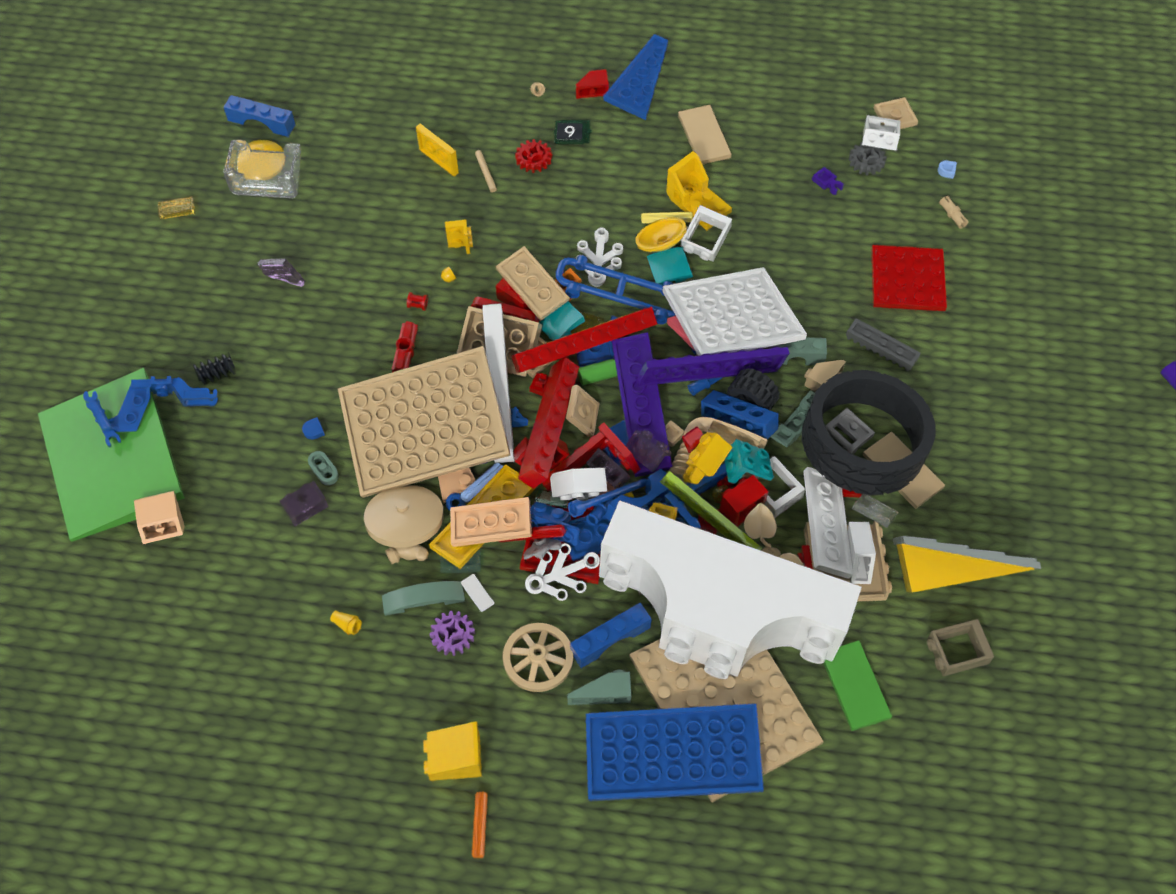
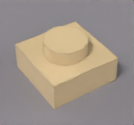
(674, 433)

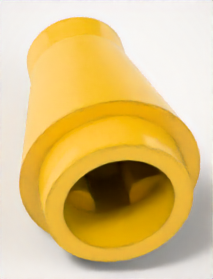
(348, 623)

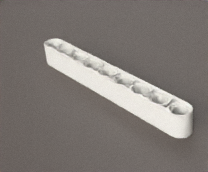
(498, 367)

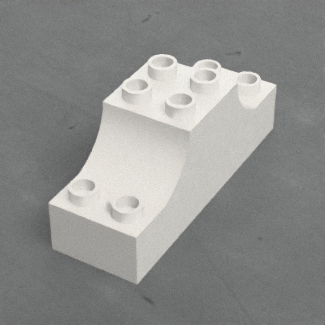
(722, 597)

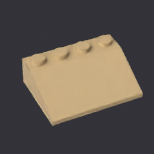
(515, 331)

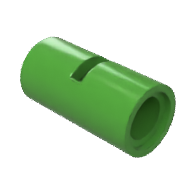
(597, 372)

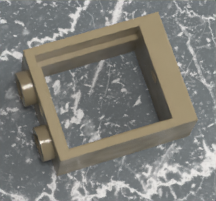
(977, 639)

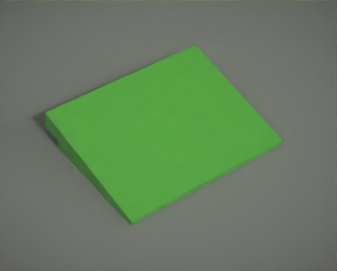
(99, 481)

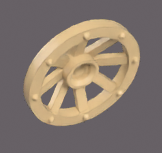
(537, 661)

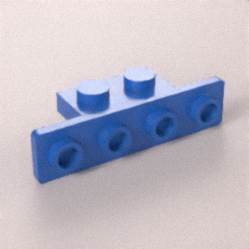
(547, 515)

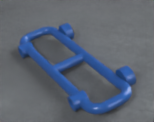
(574, 288)

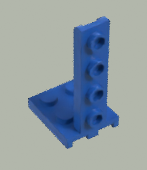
(705, 484)

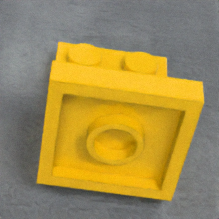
(689, 188)

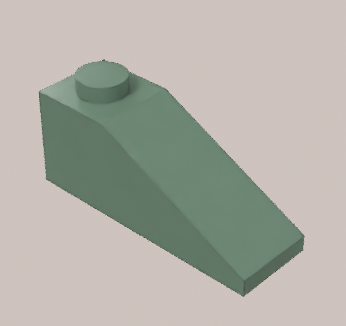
(607, 689)

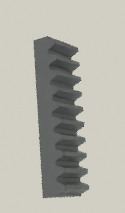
(883, 344)

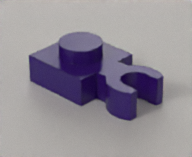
(825, 179)

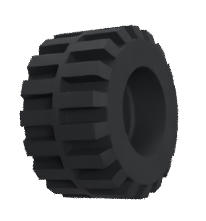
(754, 388)

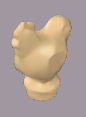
(408, 553)

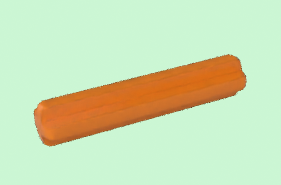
(479, 825)

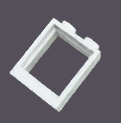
(879, 135)
(712, 218)
(790, 498)

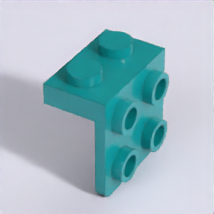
(748, 459)

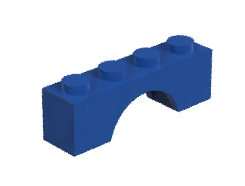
(277, 119)
(654, 490)
(594, 643)

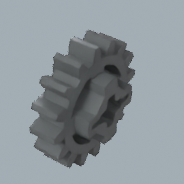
(867, 159)

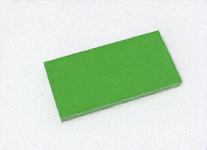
(857, 687)

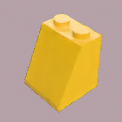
(453, 752)

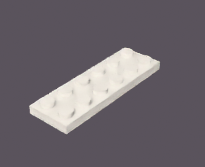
(827, 525)

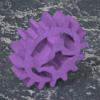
(457, 640)

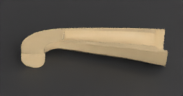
(726, 431)

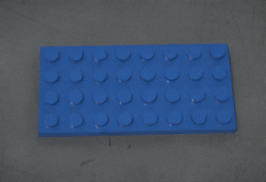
(673, 752)

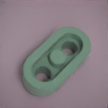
(324, 469)

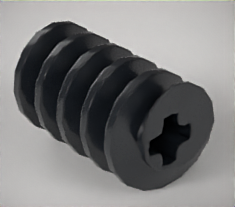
(215, 369)

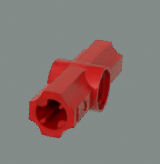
(406, 340)

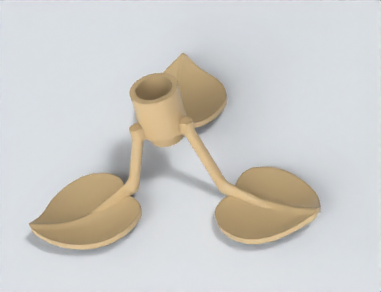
(762, 524)

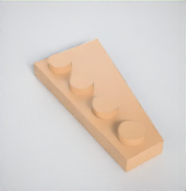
(455, 482)

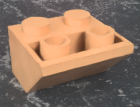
(158, 517)

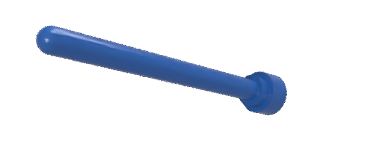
(578, 507)

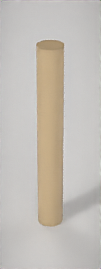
(485, 170)

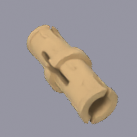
(953, 212)

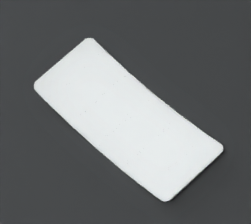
(477, 592)

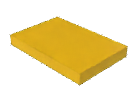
(437, 150)

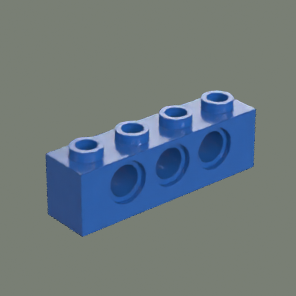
(740, 414)

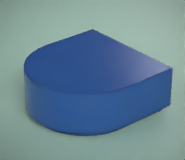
(312, 429)

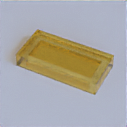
(176, 207)

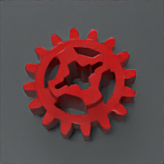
(533, 156)

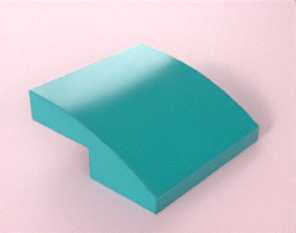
(670, 265)
(561, 321)

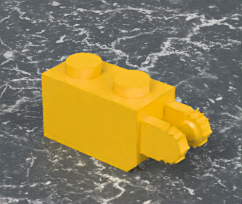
(706, 457)

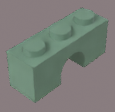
(812, 350)

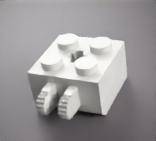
(578, 483)

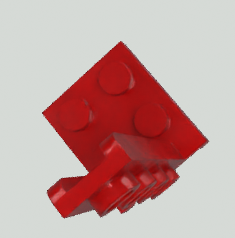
(581, 455)

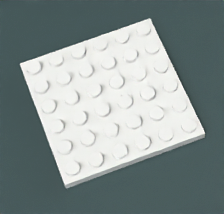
(733, 312)

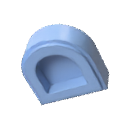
(947, 169)

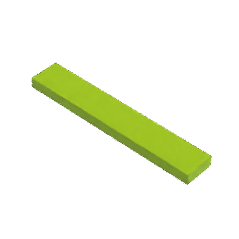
(706, 511)

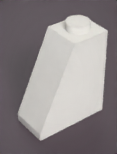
(862, 552)

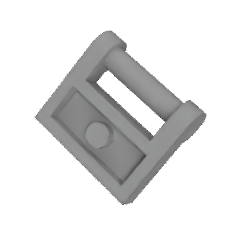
(852, 427)

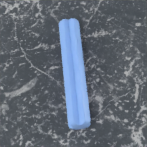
(472, 490)

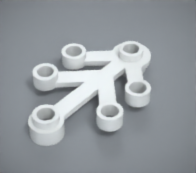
(600, 259)
(559, 574)

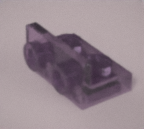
(647, 449)

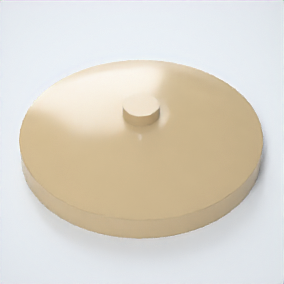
(404, 516)

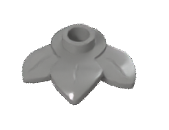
(541, 546)

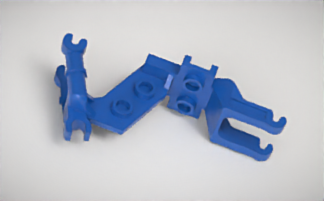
(138, 399)

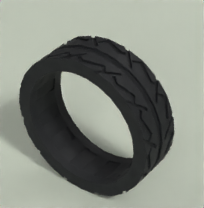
(882, 393)

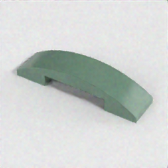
(792, 428)
(422, 594)

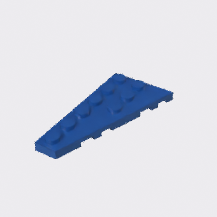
(637, 83)

